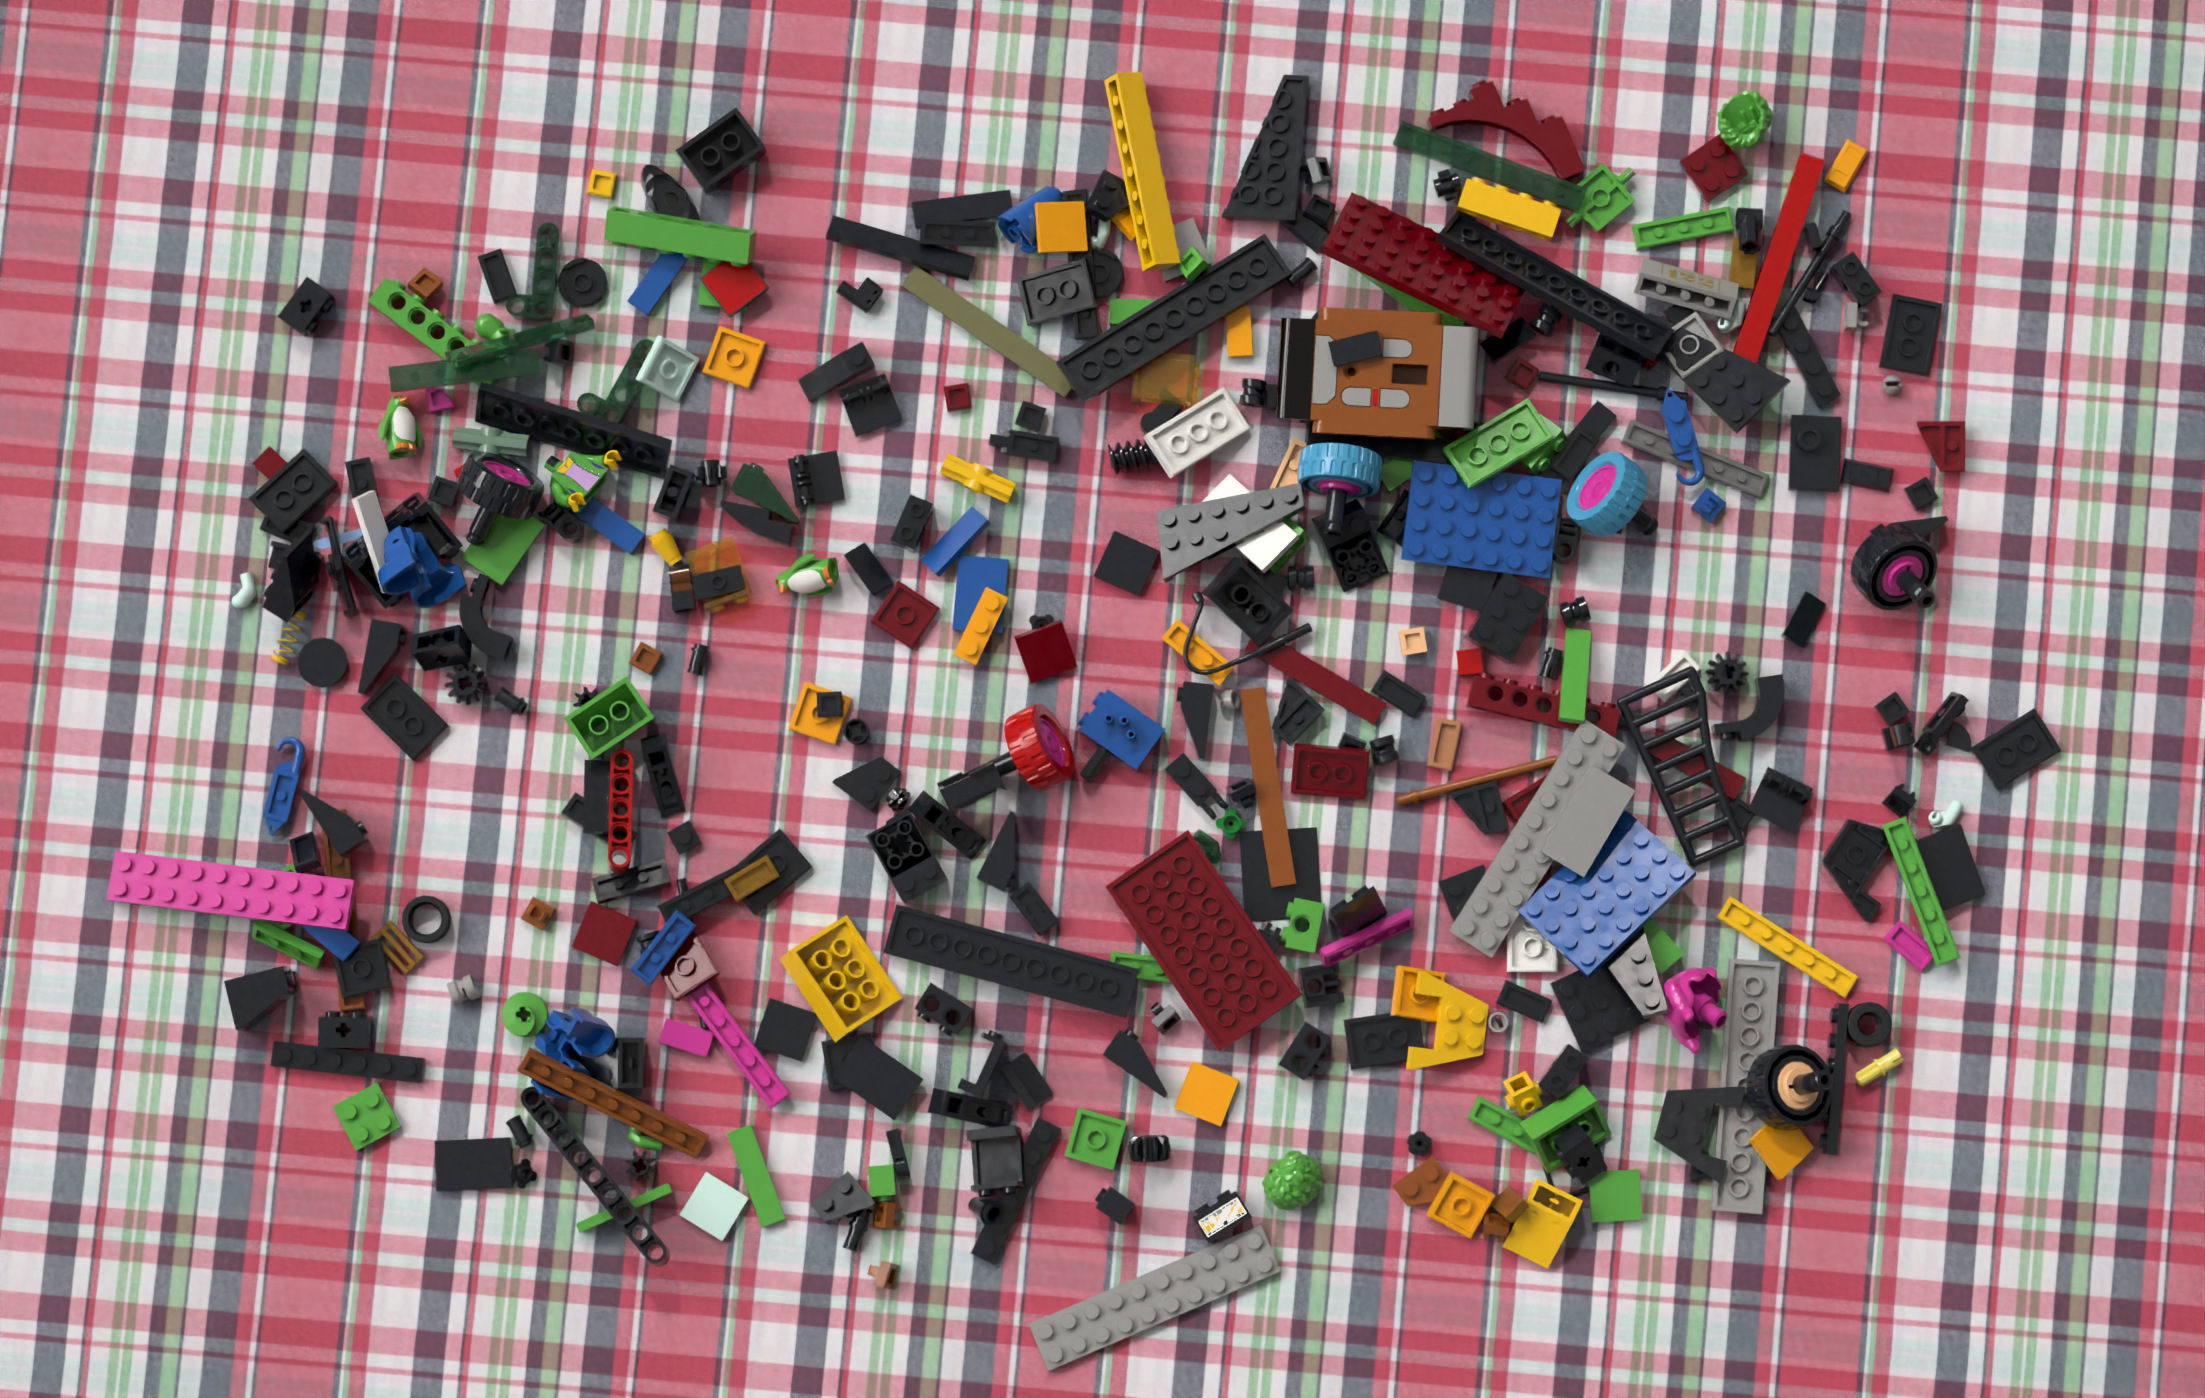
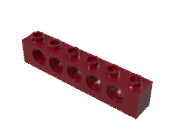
(1479, 699)

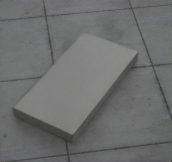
(1587, 821)

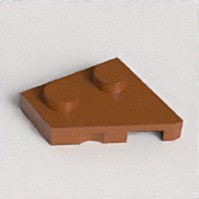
(1422, 1183)

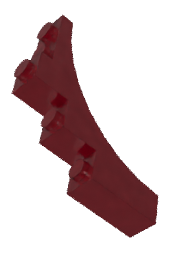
(1486, 109)

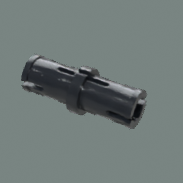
(856, 1231)

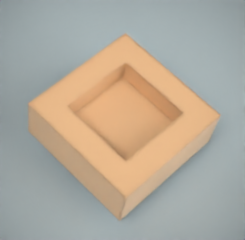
(1412, 641)

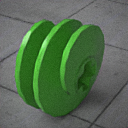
(517, 1025)

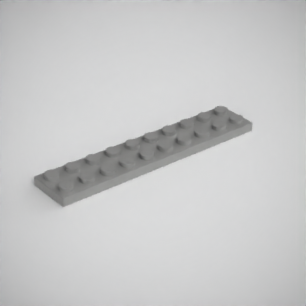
(1519, 862)
(1746, 1034)
(1154, 1297)

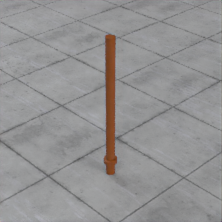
(1415, 796)

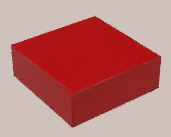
(1469, 661)

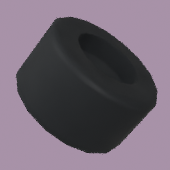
(1883, 1029)

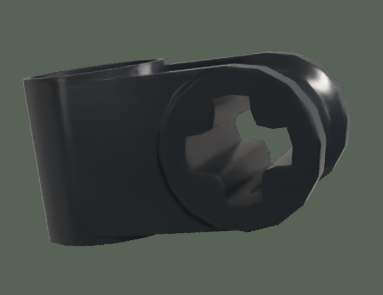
(559, 518)
(1567, 535)

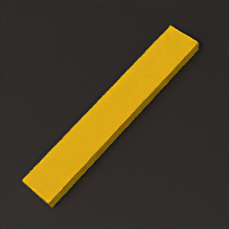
(1787, 947)

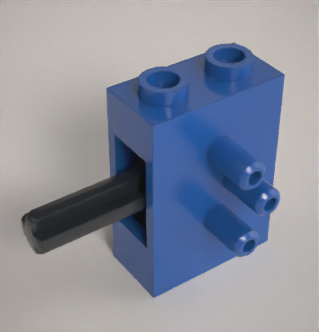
(1118, 731)

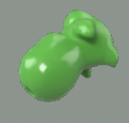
(491, 327)

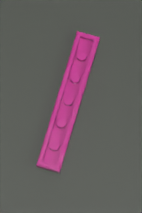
(738, 1045)

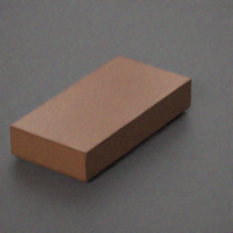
(1444, 744)

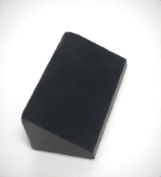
(1515, 336)
(1394, 522)
(868, 569)
(1803, 619)

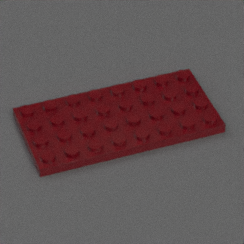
(1413, 261)
(1203, 941)

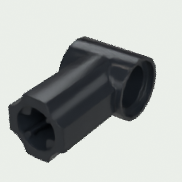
(1749, 228)

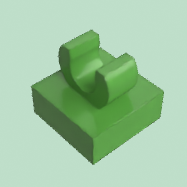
(1192, 263)

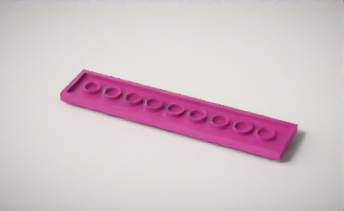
(231, 890)

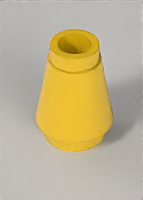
(665, 546)

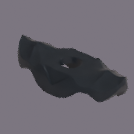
(657, 185)

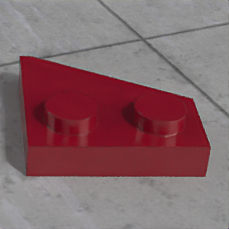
(1945, 443)

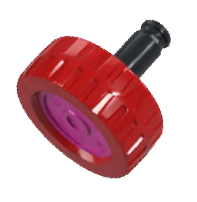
(1036, 749)

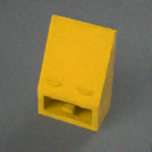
(1543, 1224)

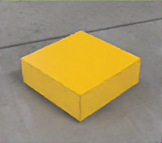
(601, 184)

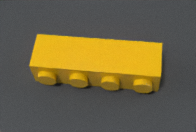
(1508, 209)

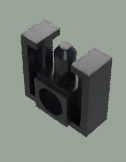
(1320, 998)

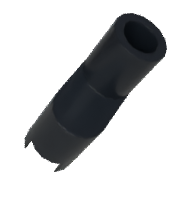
(861, 296)

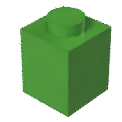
(882, 1182)

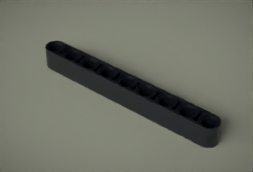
(599, 1187)

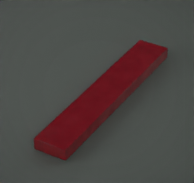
(1322, 681)

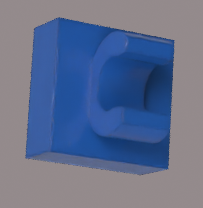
(1708, 505)

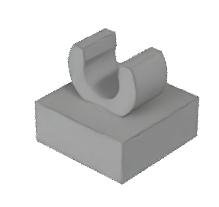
(1851, 316)

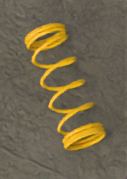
(280, 659)

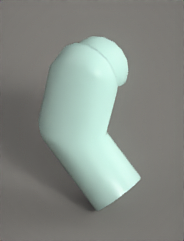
(247, 592)

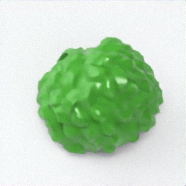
(1744, 120)
(1293, 1181)

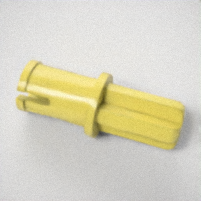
(1879, 1067)

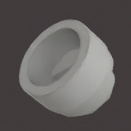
(1891, 390)
(1230, 699)
(1494, 1024)

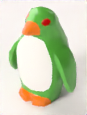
(400, 429)
(809, 576)

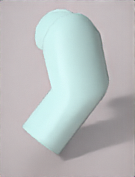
(1102, 235)
(1727, 325)
(1945, 818)

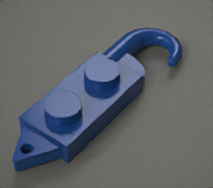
(1682, 436)
(284, 787)

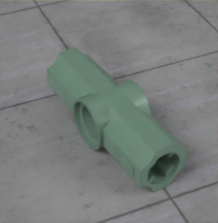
(491, 441)

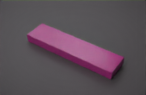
(1367, 937)

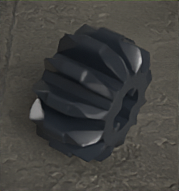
(464, 675)
(1734, 677)
(1149, 1148)

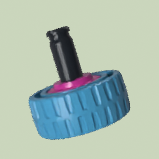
(1339, 473)
(1610, 496)

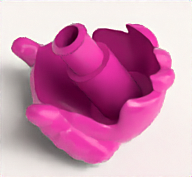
(1692, 999)

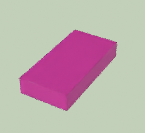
(1909, 946)
(686, 1037)

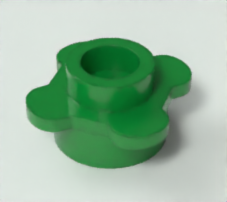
(1222, 823)

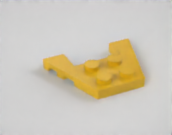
(1458, 1026)

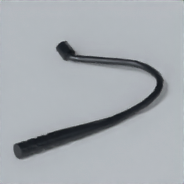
(1276, 643)

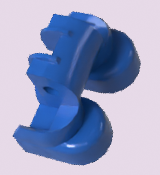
(415, 568)
(585, 1033)

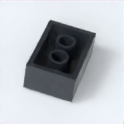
(721, 151)
(1506, 617)

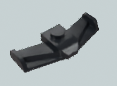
(336, 567)

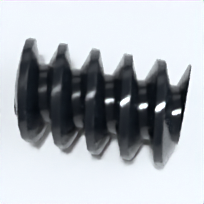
(1131, 456)

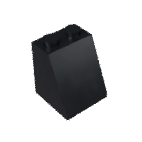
(259, 994)

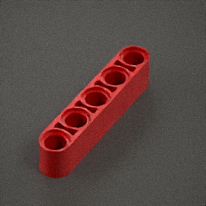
(618, 799)

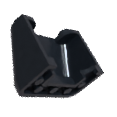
(412, 514)

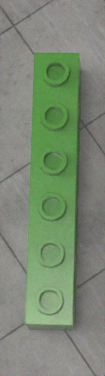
(383, 301)

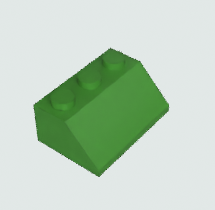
(609, 718)
(1547, 1124)

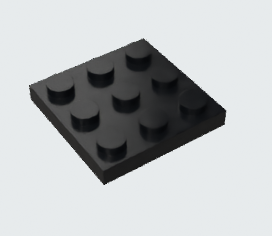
(1595, 1007)

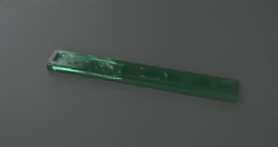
(1489, 166)

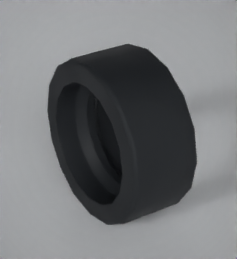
(410, 909)

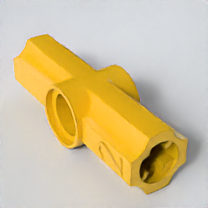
(977, 478)

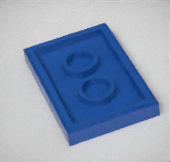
(972, 578)

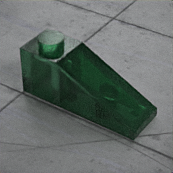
(758, 489)

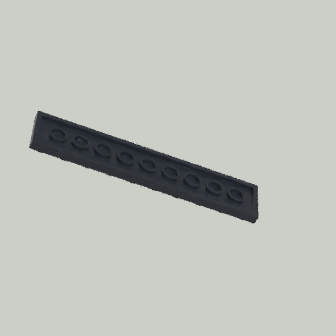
(1555, 285)
(1173, 319)
(1011, 961)

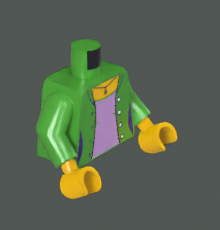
(579, 477)

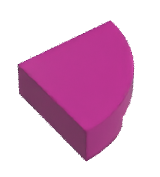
(438, 400)

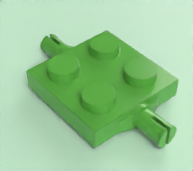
(1604, 198)

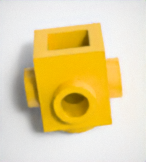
(1522, 1093)

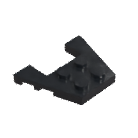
(1852, 860)
(1686, 1123)

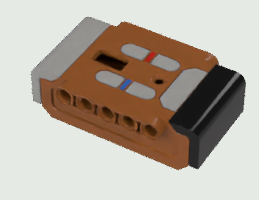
(1407, 393)

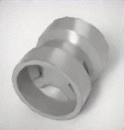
(457, 991)

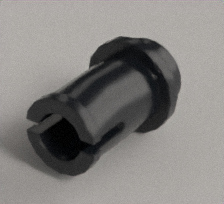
(1301, 272)
(698, 659)
(1551, 663)
(512, 702)
(520, 1132)

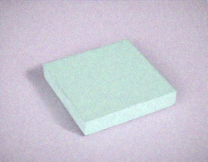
(667, 368)
(714, 1206)

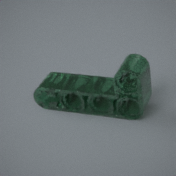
(540, 273)
(622, 383)

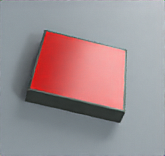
(734, 286)

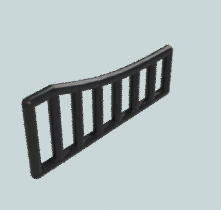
(1705, 748)

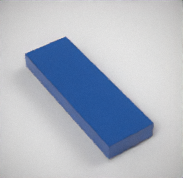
(657, 281)
(610, 525)
(955, 541)
(663, 947)

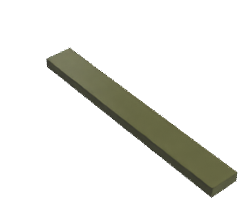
(986, 329)

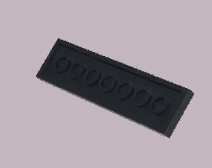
(572, 429)

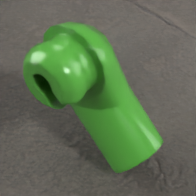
(643, 1141)

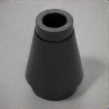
(986, 1210)

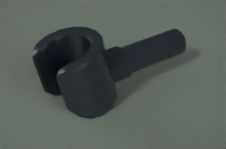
(1812, 295)

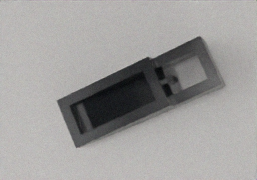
(758, 522)

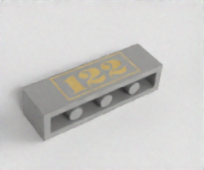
(1686, 288)

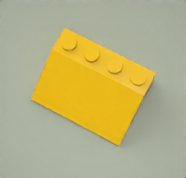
(840, 978)

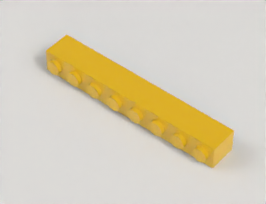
(1142, 171)

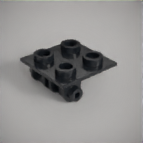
(870, 405)
(816, 478)
(1780, 799)

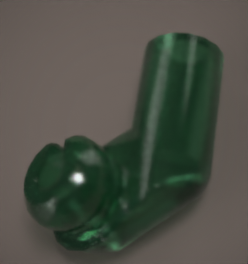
(1210, 846)

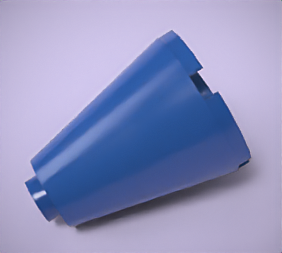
(1020, 221)

